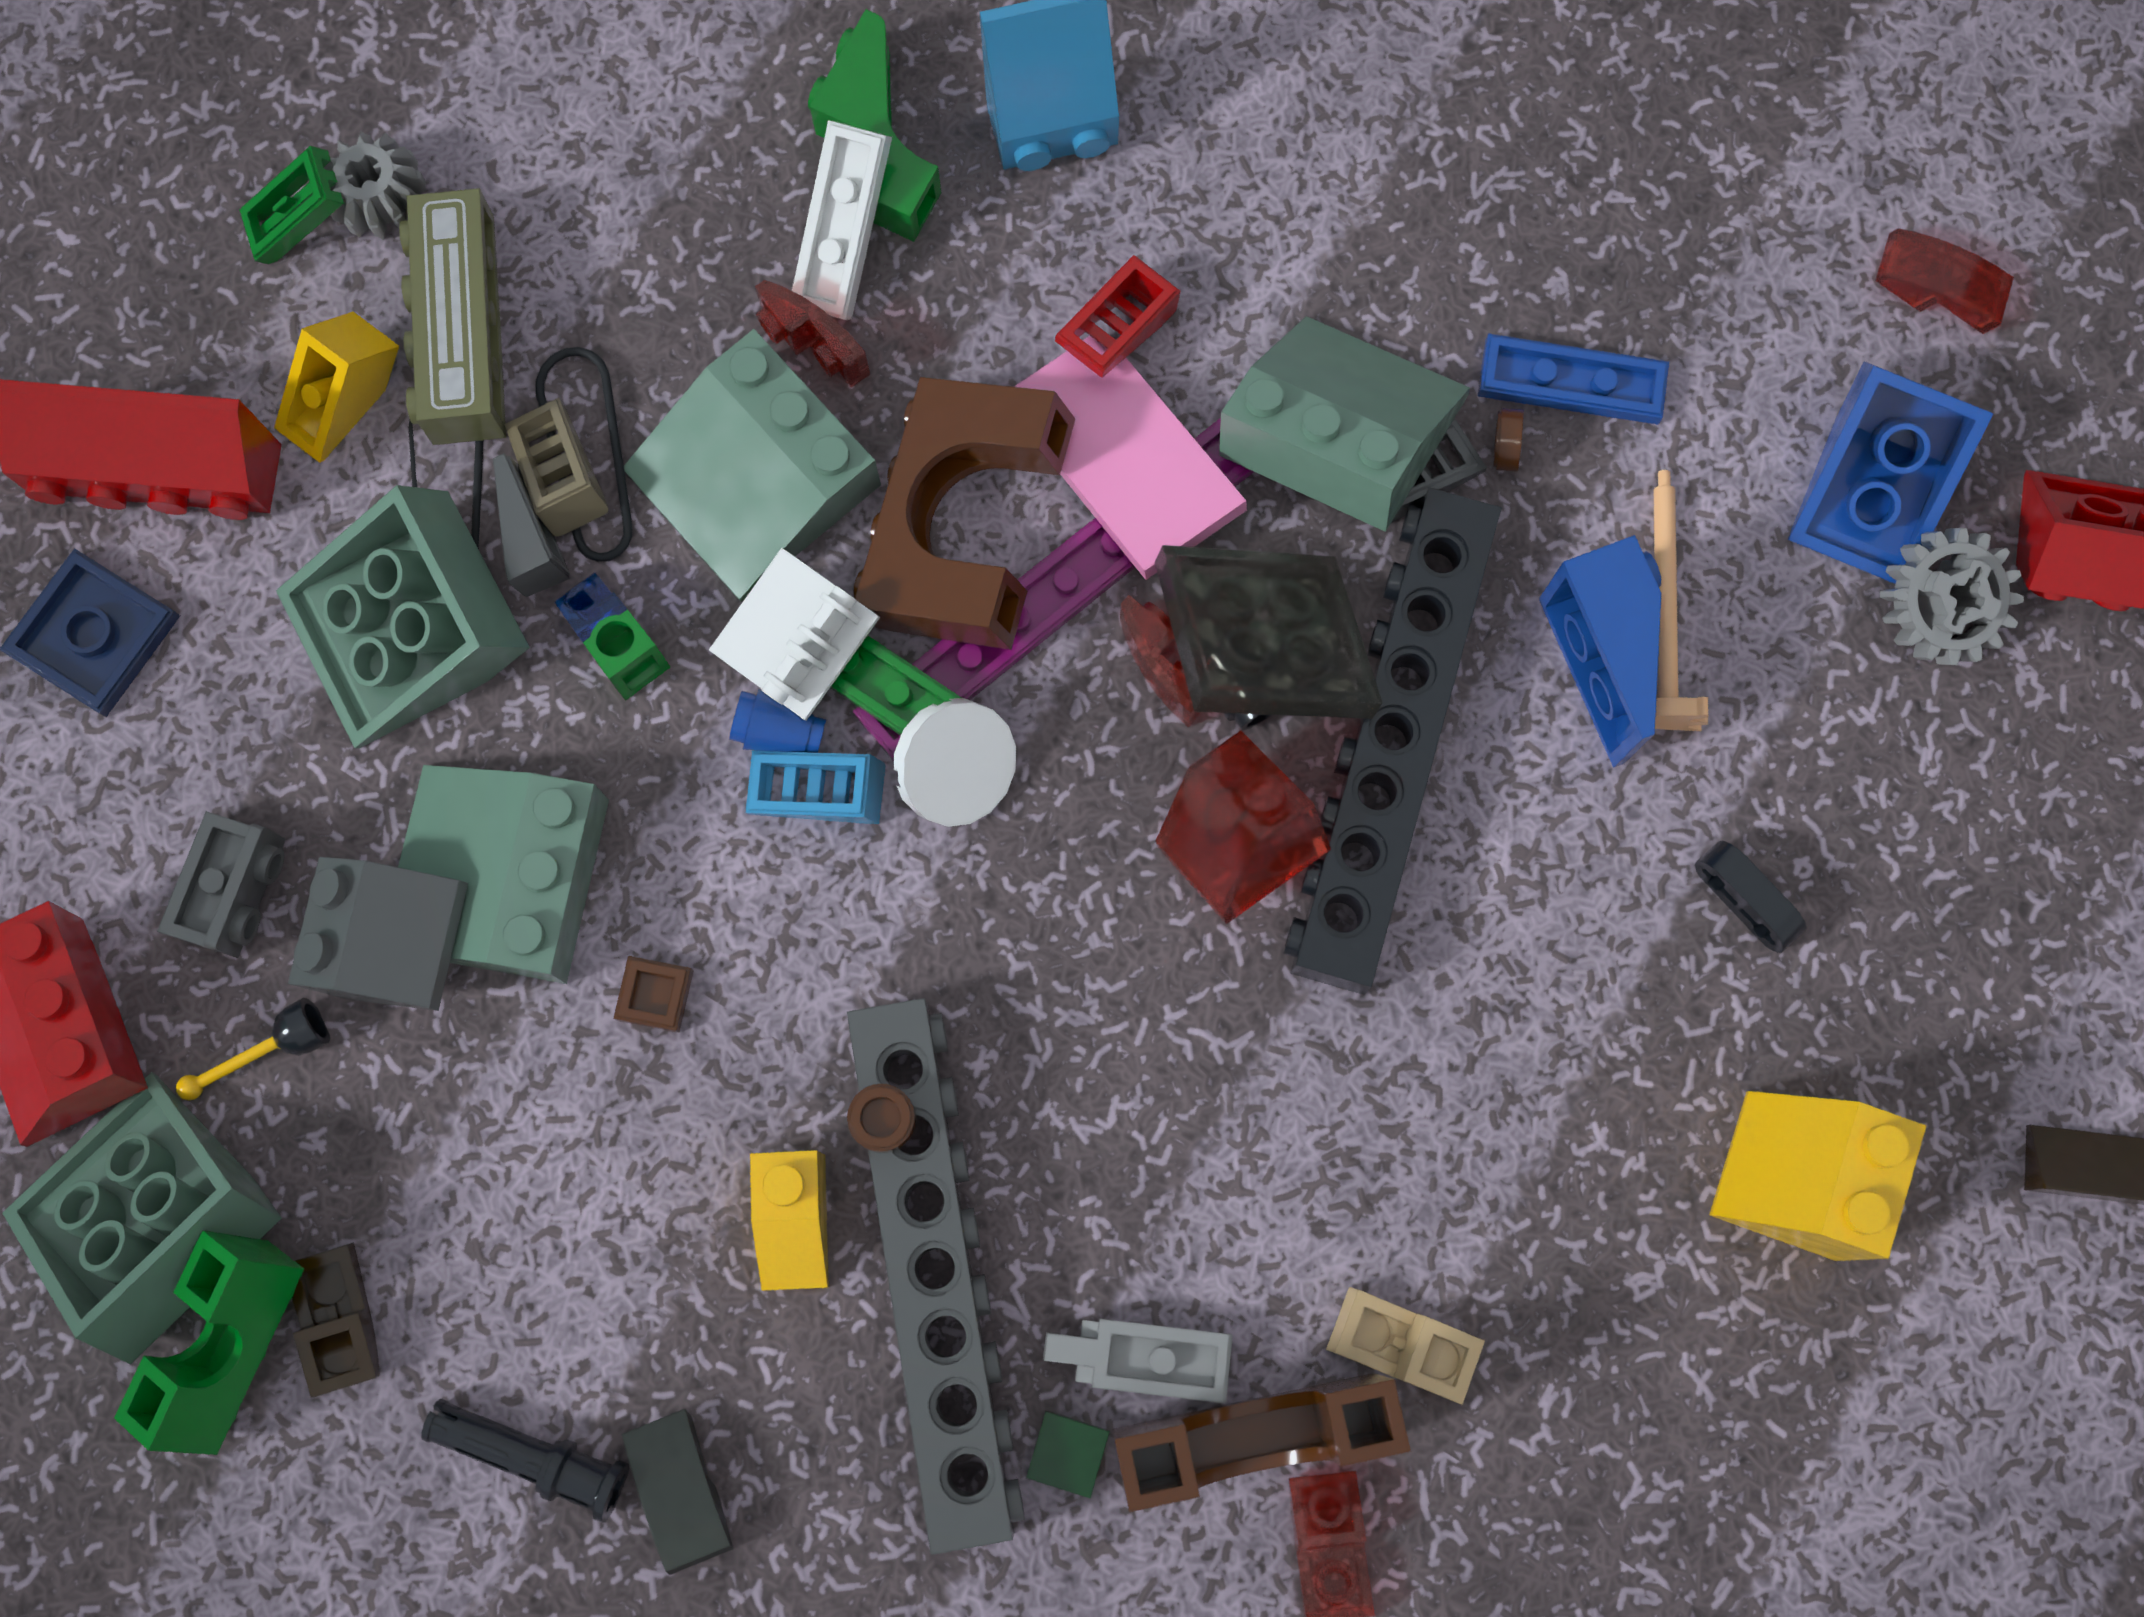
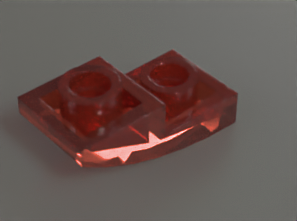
(1935, 271)
(806, 325)
(1151, 644)
(1330, 1545)

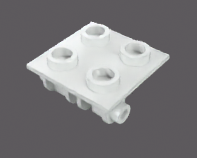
(794, 634)

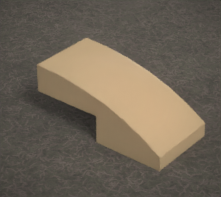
(1405, 1345)

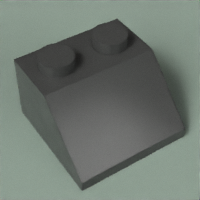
(378, 933)

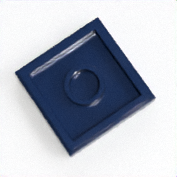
(90, 632)

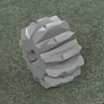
(374, 183)

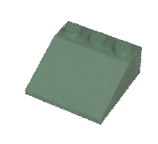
(1339, 420)
(751, 464)
(401, 614)
(526, 857)
(124, 1215)

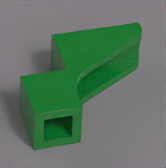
(860, 96)

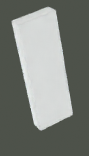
(841, 217)

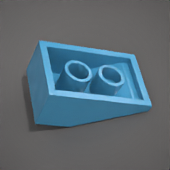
(1049, 80)

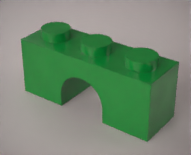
(195, 1396)

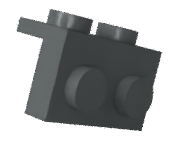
(223, 885)

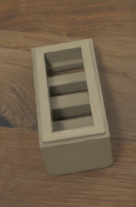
(571, 500)

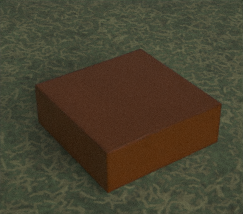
(653, 994)

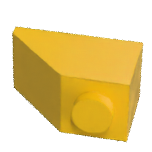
(333, 382)
(790, 1219)

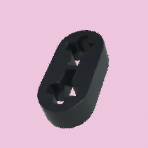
(1751, 896)

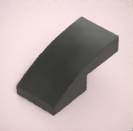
(677, 1492)

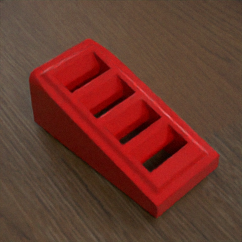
(1131, 279)

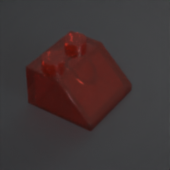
(1240, 827)

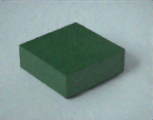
(1068, 1454)

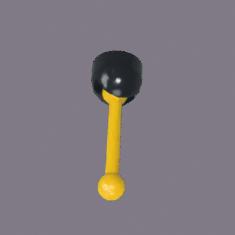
(295, 1031)

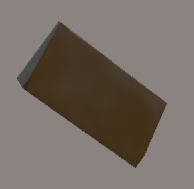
(2084, 1164)

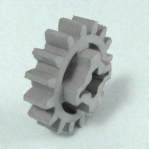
(1943, 601)

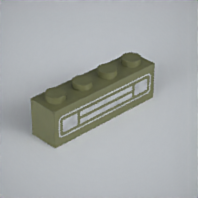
(454, 317)

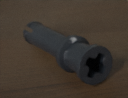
(554, 1468)

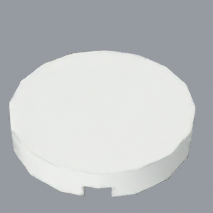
(955, 762)

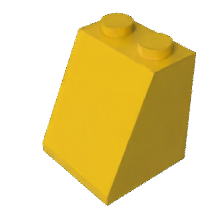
(1819, 1174)

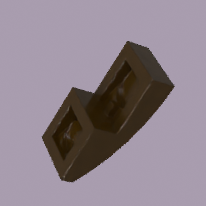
(334, 1321)

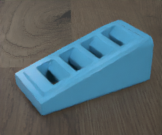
(866, 795)

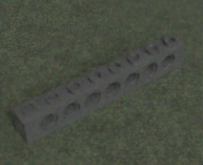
(952, 1516)

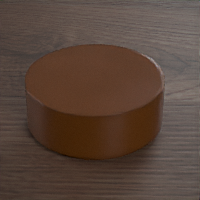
(1508, 439)
(881, 1118)

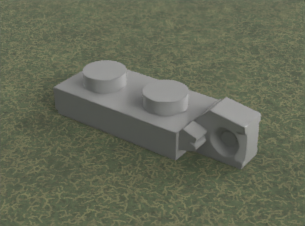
(1146, 1359)

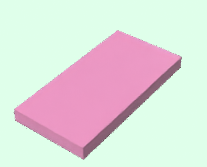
(1136, 461)

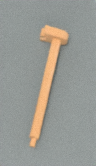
(1671, 710)

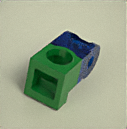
(612, 636)

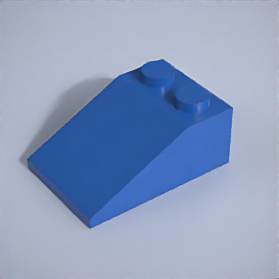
(1886, 470)
(1609, 630)

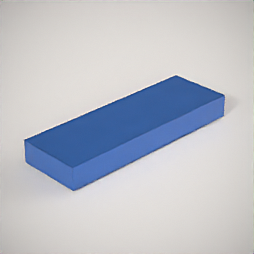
(1573, 379)

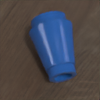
(773, 727)

